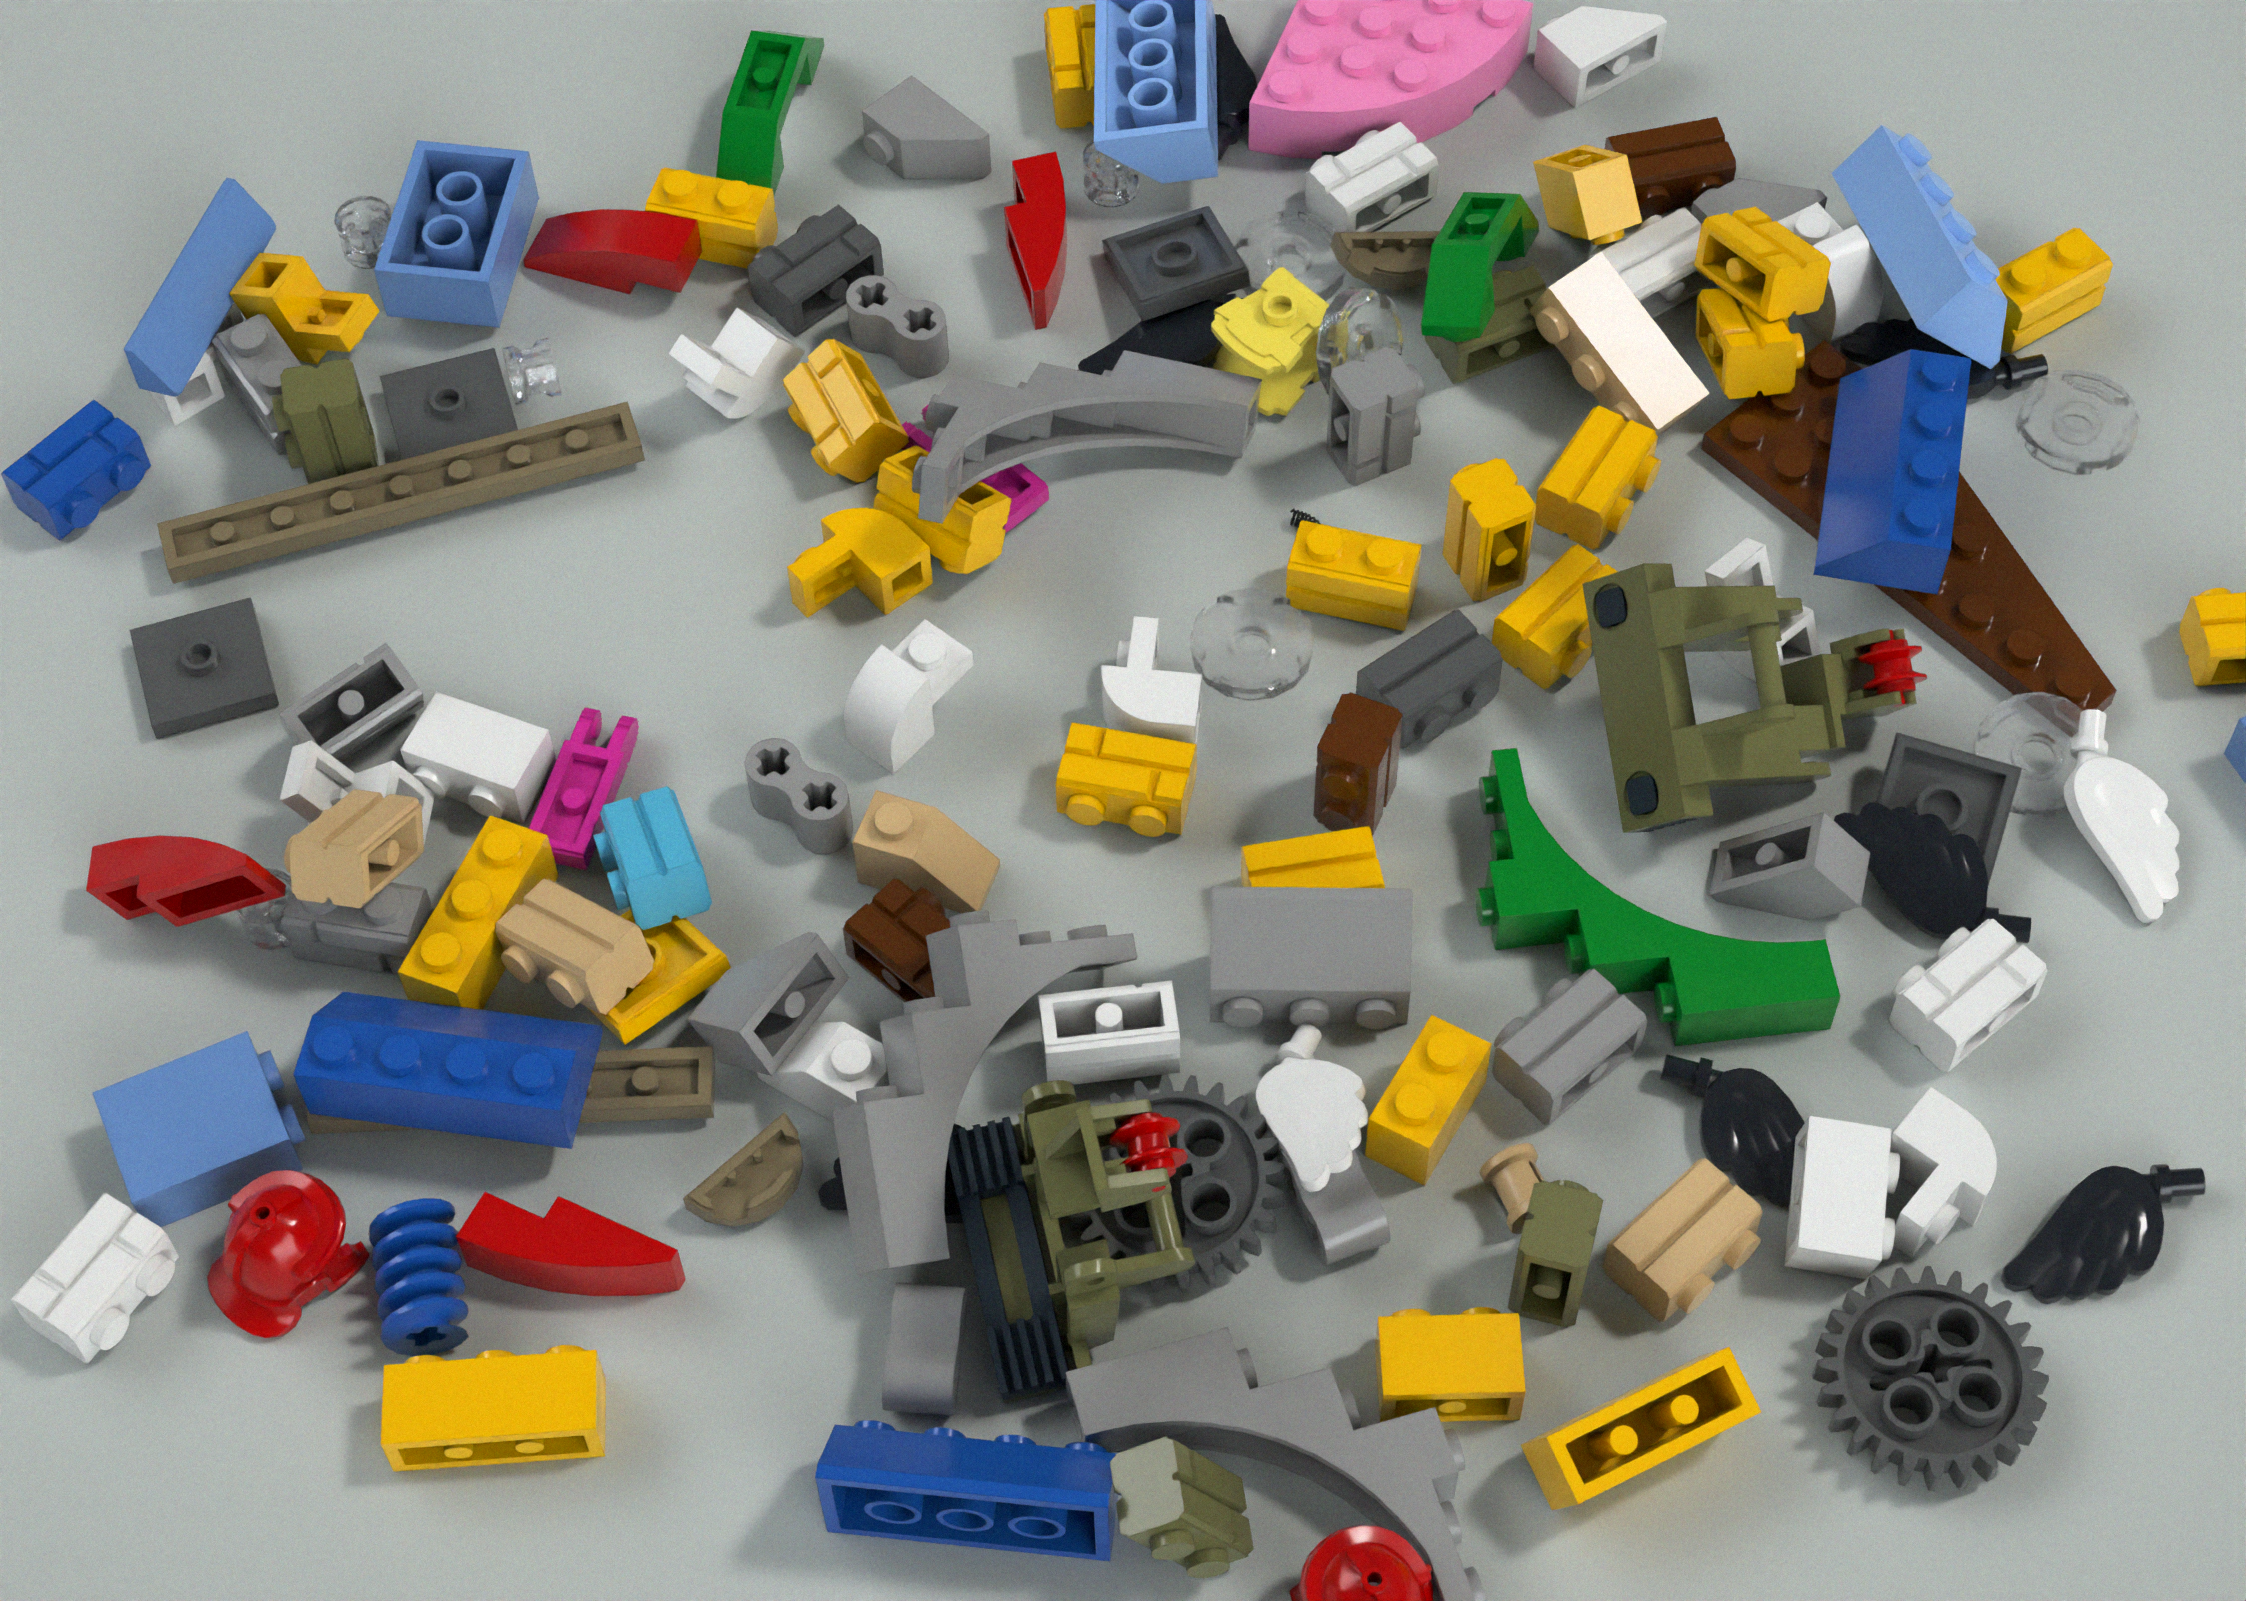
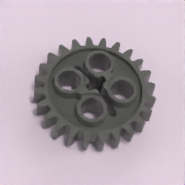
(1235, 1176)
(1950, 1432)

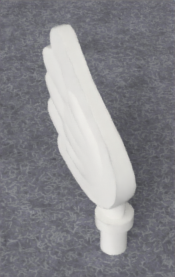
(2123, 820)
(1312, 1109)

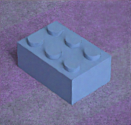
(457, 234)

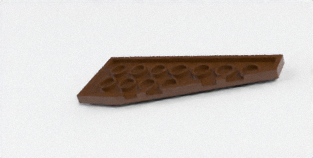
(1987, 596)

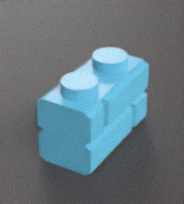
(653, 859)

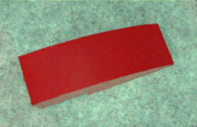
(1038, 233)
(617, 248)
(177, 878)
(566, 1250)

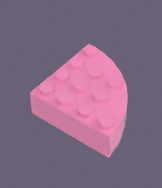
(1381, 64)

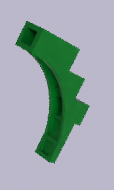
(1700, 981)

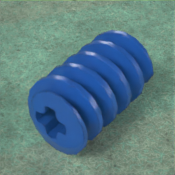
(418, 1277)

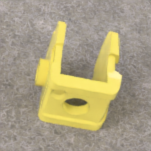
(1272, 339)

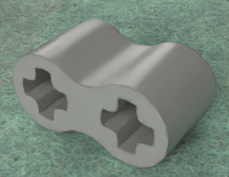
(897, 326)
(805, 799)
(1342, 1216)
(924, 1349)

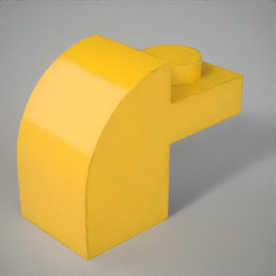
(300, 307)
(862, 551)

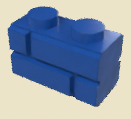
(77, 470)

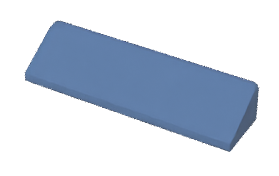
(197, 291)

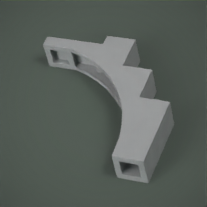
(1060, 409)
(900, 1133)
(1212, 1401)

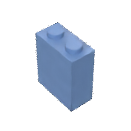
(199, 1128)

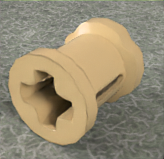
(1513, 1176)

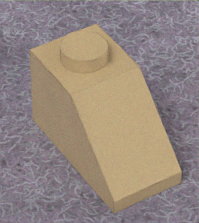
(923, 851)

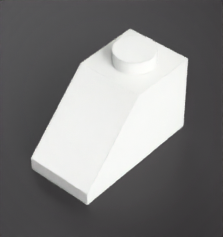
(1596, 50)
(830, 1067)

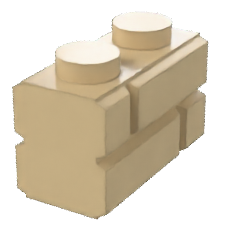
(355, 848)
(573, 947)
(1684, 1241)

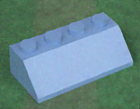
(1157, 87)
(1925, 244)

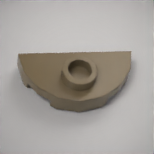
(1385, 258)
(753, 1180)

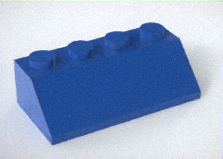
(1894, 472)
(448, 1068)
(968, 1490)

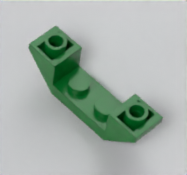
(760, 102)
(1462, 257)

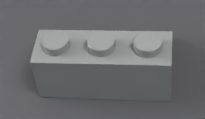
(1310, 956)

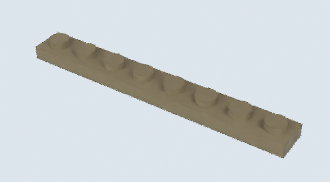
(399, 492)

